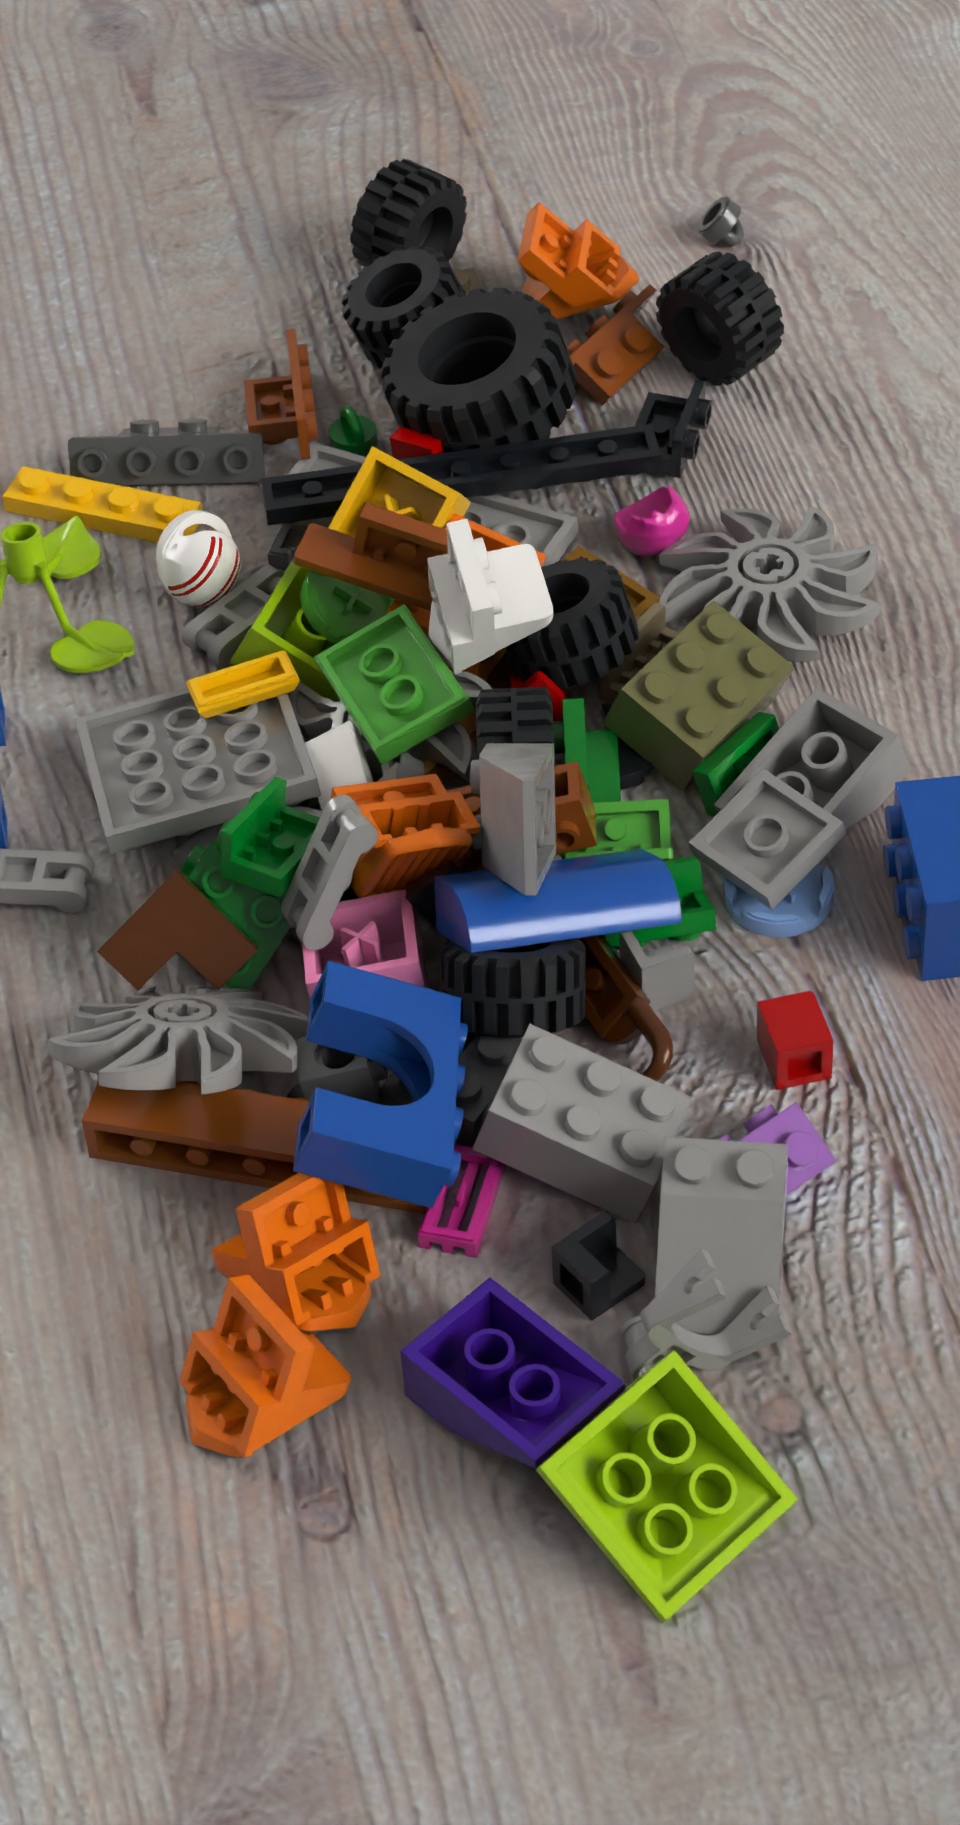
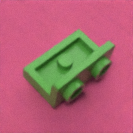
(631, 827)

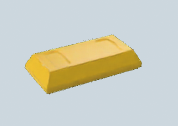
(243, 684)

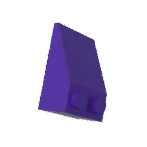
(505, 1377)

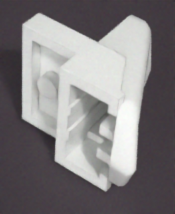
(483, 597)

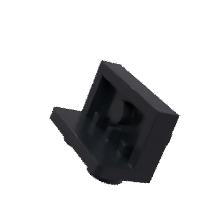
(677, 426)

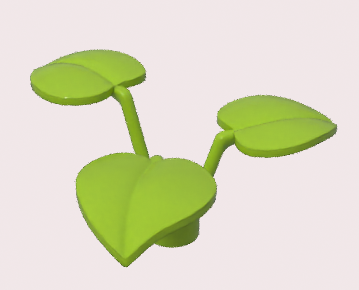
(64, 555)

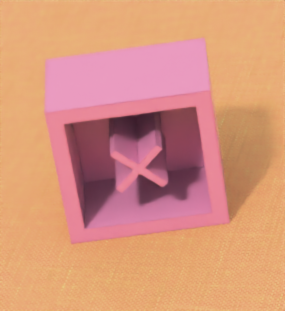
(374, 936)

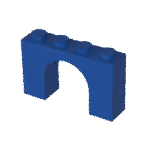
(416, 1036)

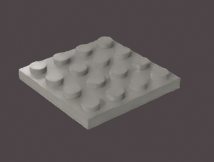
(173, 772)

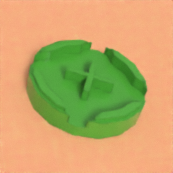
(338, 607)

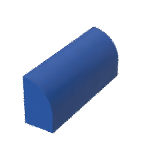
(574, 901)

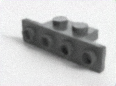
(168, 455)

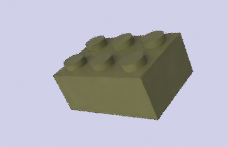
(697, 693)

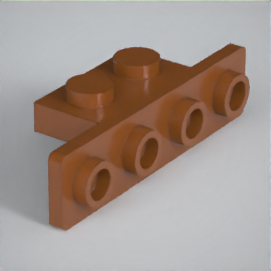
(615, 348)
(284, 404)
(382, 557)

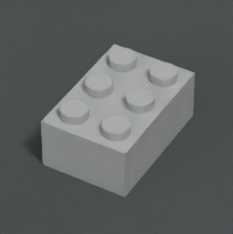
(581, 1123)

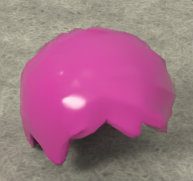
(653, 522)

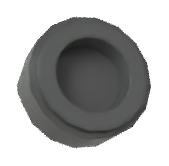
(719, 220)

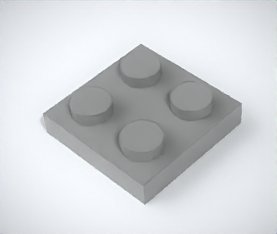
(767, 838)

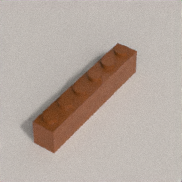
(211, 1135)

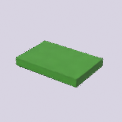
(394, 684)

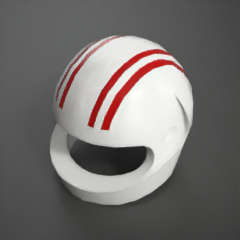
(200, 565)

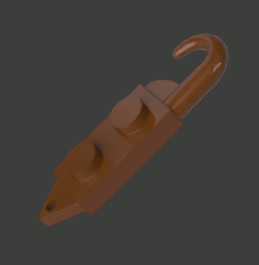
(620, 1007)

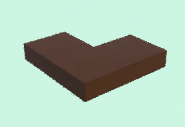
(181, 921)

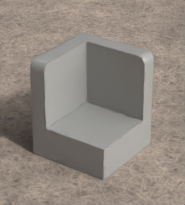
(662, 974)

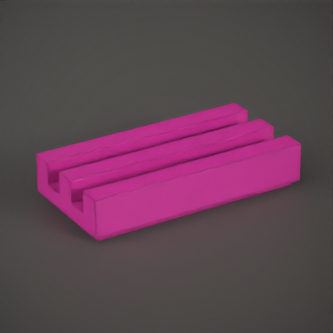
(452, 1235)

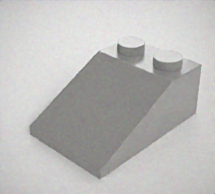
(831, 758)
(516, 812)
(731, 1205)

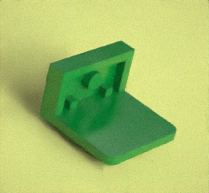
(250, 910)

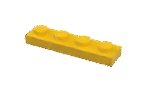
(96, 503)

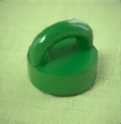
(353, 432)

